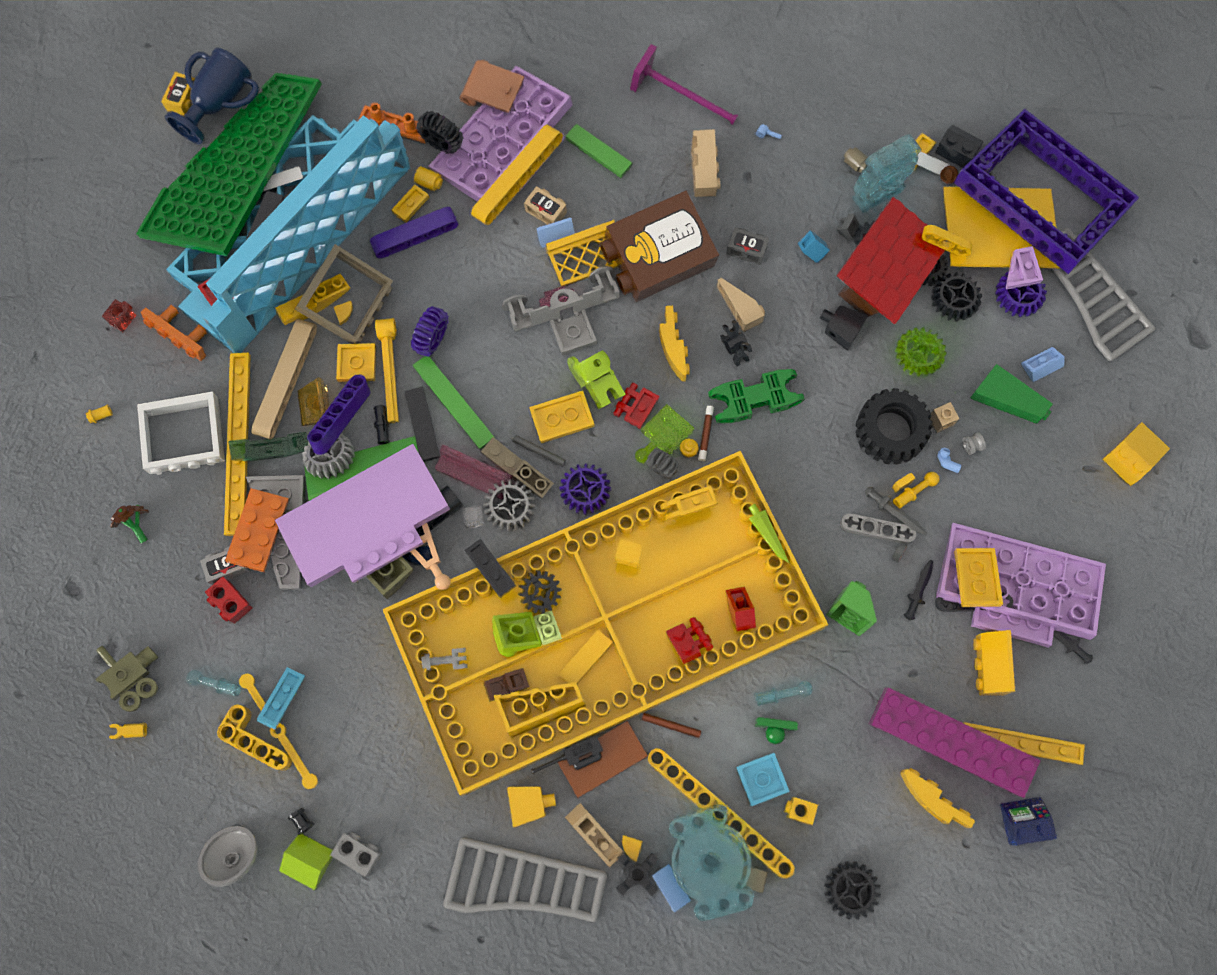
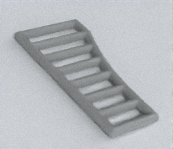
(1113, 287)
(512, 903)

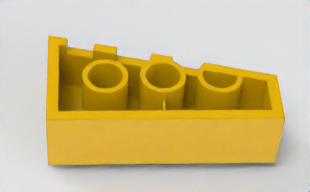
(538, 706)

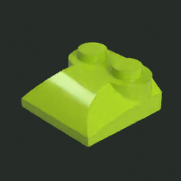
(515, 633)

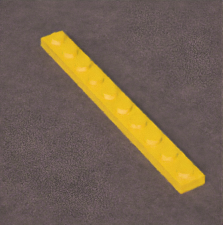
(236, 430)

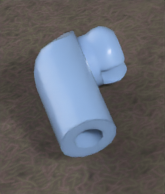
(945, 460)

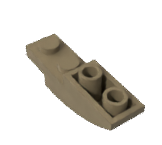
(517, 468)

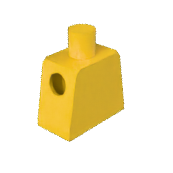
(528, 804)

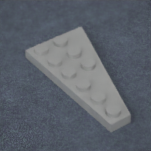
(293, 488)

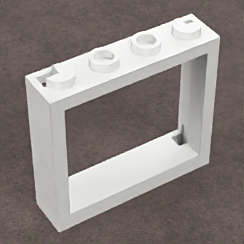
(175, 405)

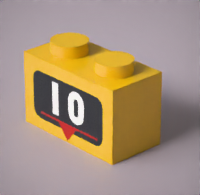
(177, 95)

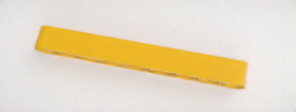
(746, 829)

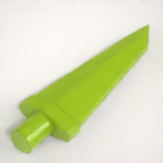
(765, 528)

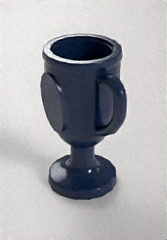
(212, 91)

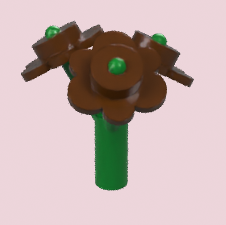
(122, 516)

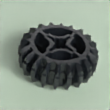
(439, 132)
(967, 305)
(868, 882)

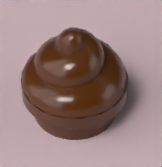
(949, 174)

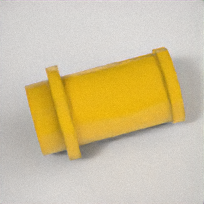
(98, 414)

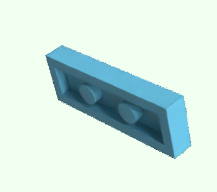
(280, 698)

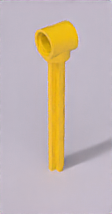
(386, 333)

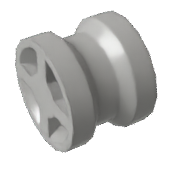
(974, 443)

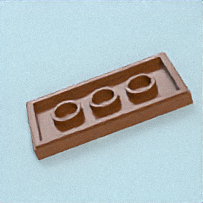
(619, 752)

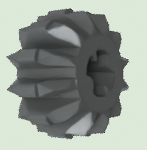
(662, 463)

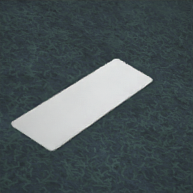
(931, 163)
(283, 178)

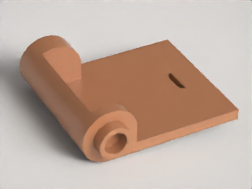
(489, 86)

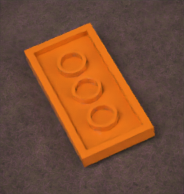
(256, 530)

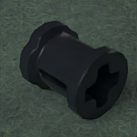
(301, 821)

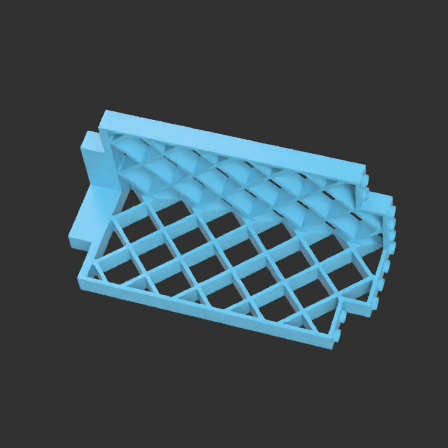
(301, 221)

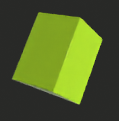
(306, 861)

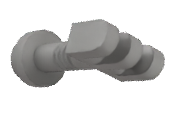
(427, 661)

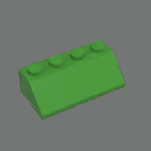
(854, 608)

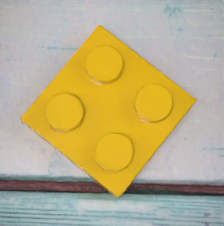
(355, 360)

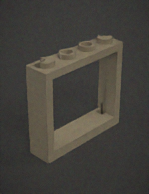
(360, 266)

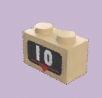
(545, 206)

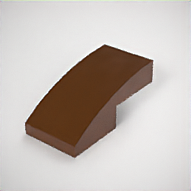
(506, 684)

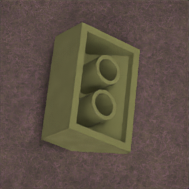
(391, 577)

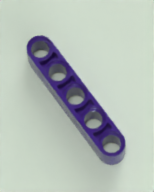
(413, 232)
(339, 414)

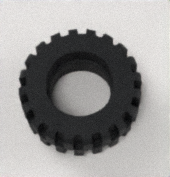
(903, 405)

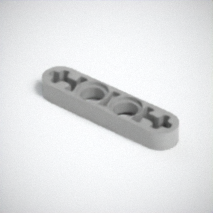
(878, 526)

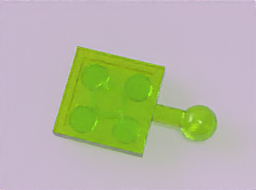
(664, 430)

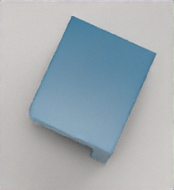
(813, 246)

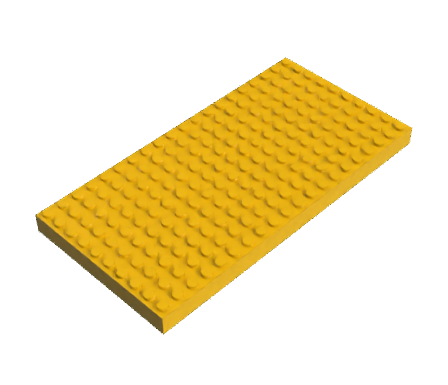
(679, 576)

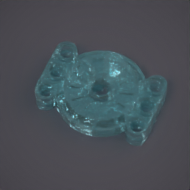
(886, 173)
(707, 883)

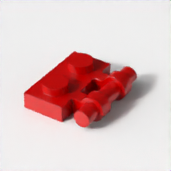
(641, 408)
(683, 642)

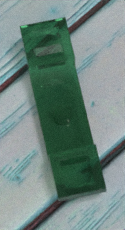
(268, 448)

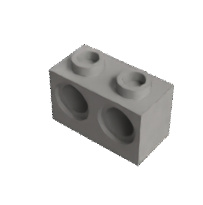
(354, 859)

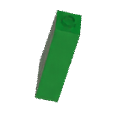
(1012, 396)

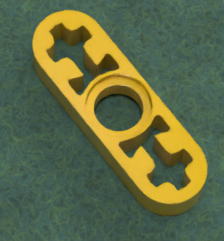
(936, 236)

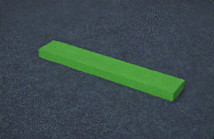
(453, 402)

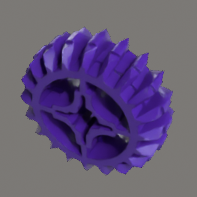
(1012, 301)
(429, 331)
(579, 491)

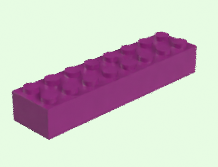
(954, 742)

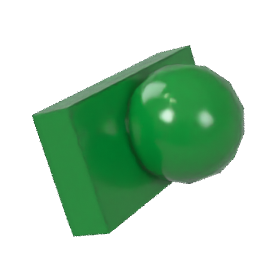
(775, 728)

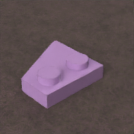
(1023, 269)

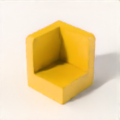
(628, 553)

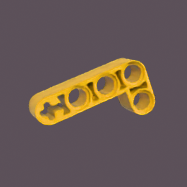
(256, 743)

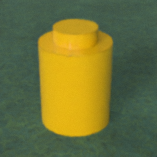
(428, 178)

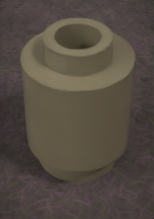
(855, 159)

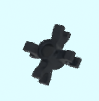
(736, 343)
(629, 881)

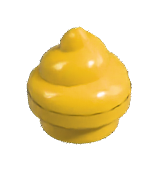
(689, 448)

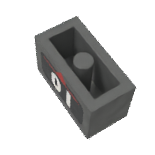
(747, 246)

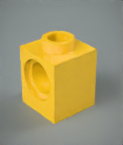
(810, 810)

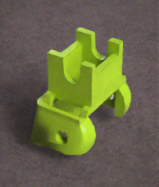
(592, 369)

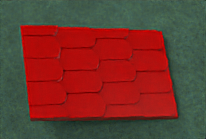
(888, 264)

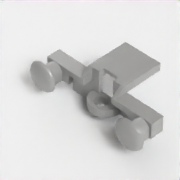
(574, 332)

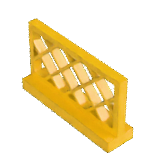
(577, 241)

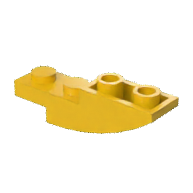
(324, 295)
(673, 347)
(928, 796)

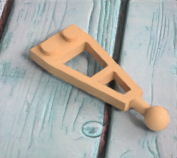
(442, 580)

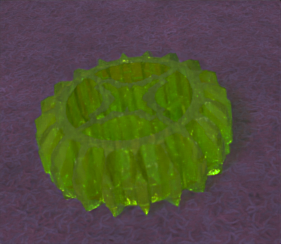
(908, 356)

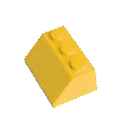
(994, 663)

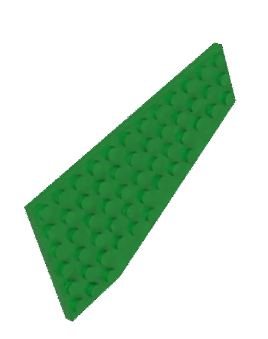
(225, 180)

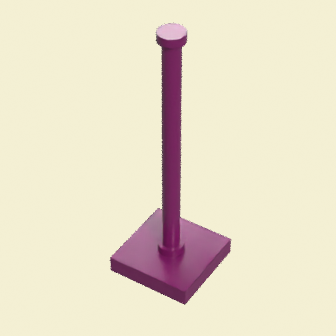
(644, 69)

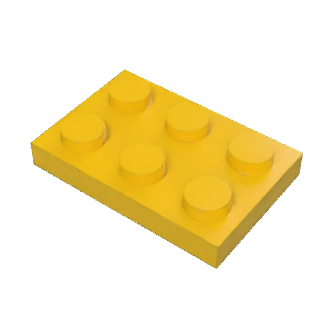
(561, 417)
(978, 577)

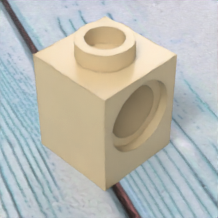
(944, 417)

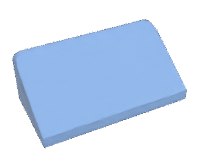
(555, 231)
(1043, 364)
(669, 887)

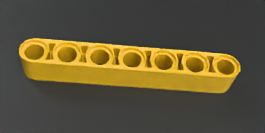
(517, 174)

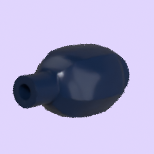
(424, 552)

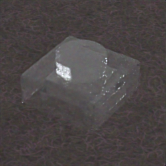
(473, 516)

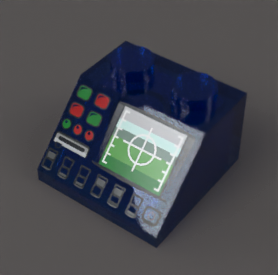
(1027, 821)

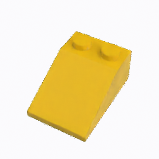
(1136, 454)

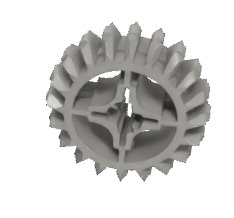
(333, 461)
(501, 507)

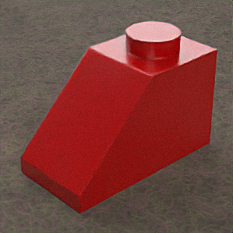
(741, 609)

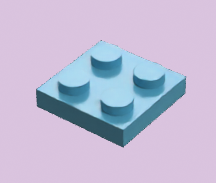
(762, 779)

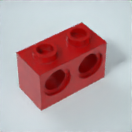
(231, 597)

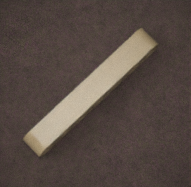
(284, 379)

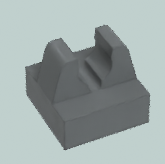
(849, 226)

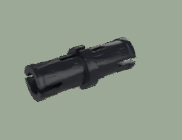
(381, 424)

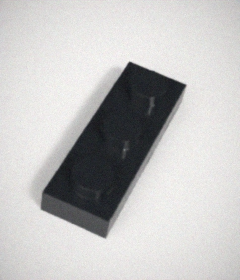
(490, 568)

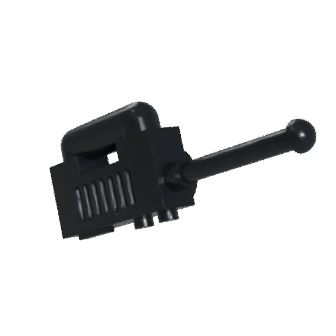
(573, 753)

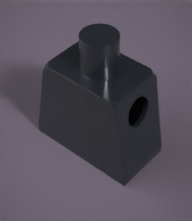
(843, 325)

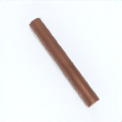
(671, 725)

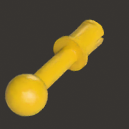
(930, 479)

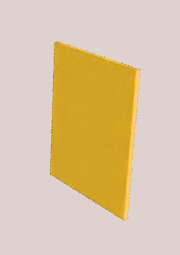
(990, 237)

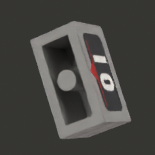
(215, 567)

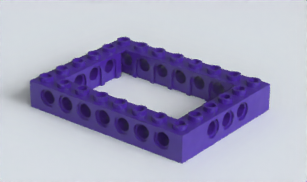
(1068, 162)

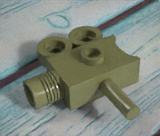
(126, 674)

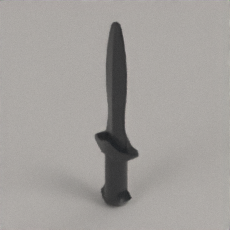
(916, 597)
(1072, 645)

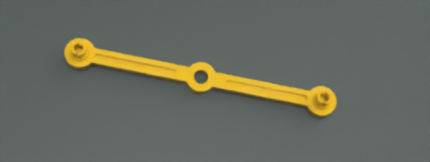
(309, 780)

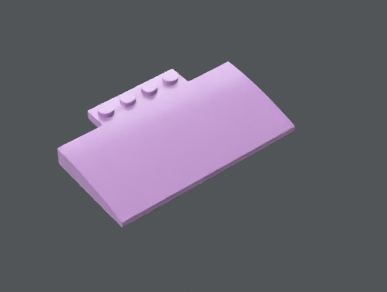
(498, 137)
(363, 519)
(1046, 586)

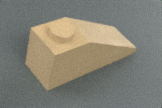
(742, 306)
(594, 834)

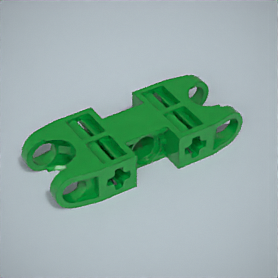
(743, 399)

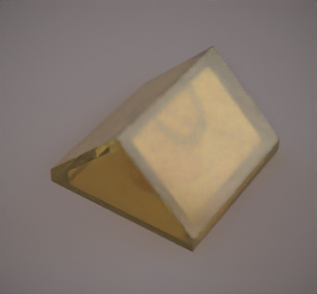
(313, 401)

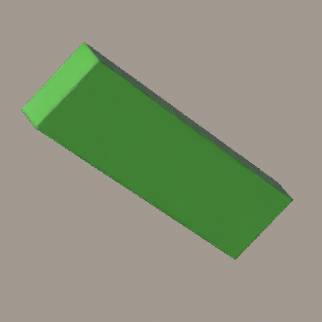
(598, 151)

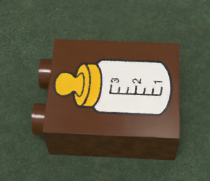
(659, 247)

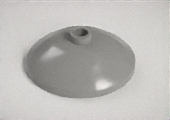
(227, 856)

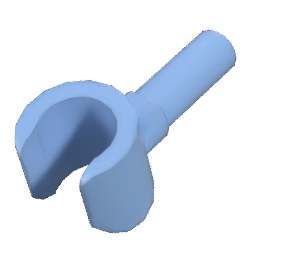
(763, 130)

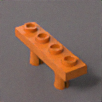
(406, 124)
(178, 339)

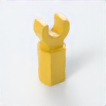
(129, 730)

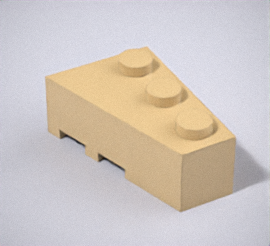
(704, 163)

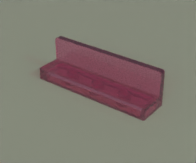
(470, 470)

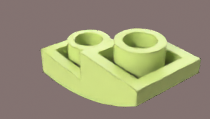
(547, 627)

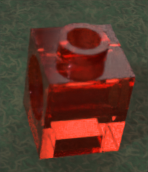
(119, 322)

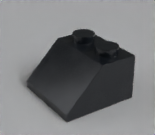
(958, 146)

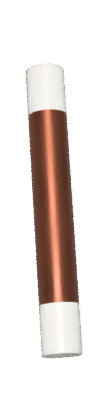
(706, 433)

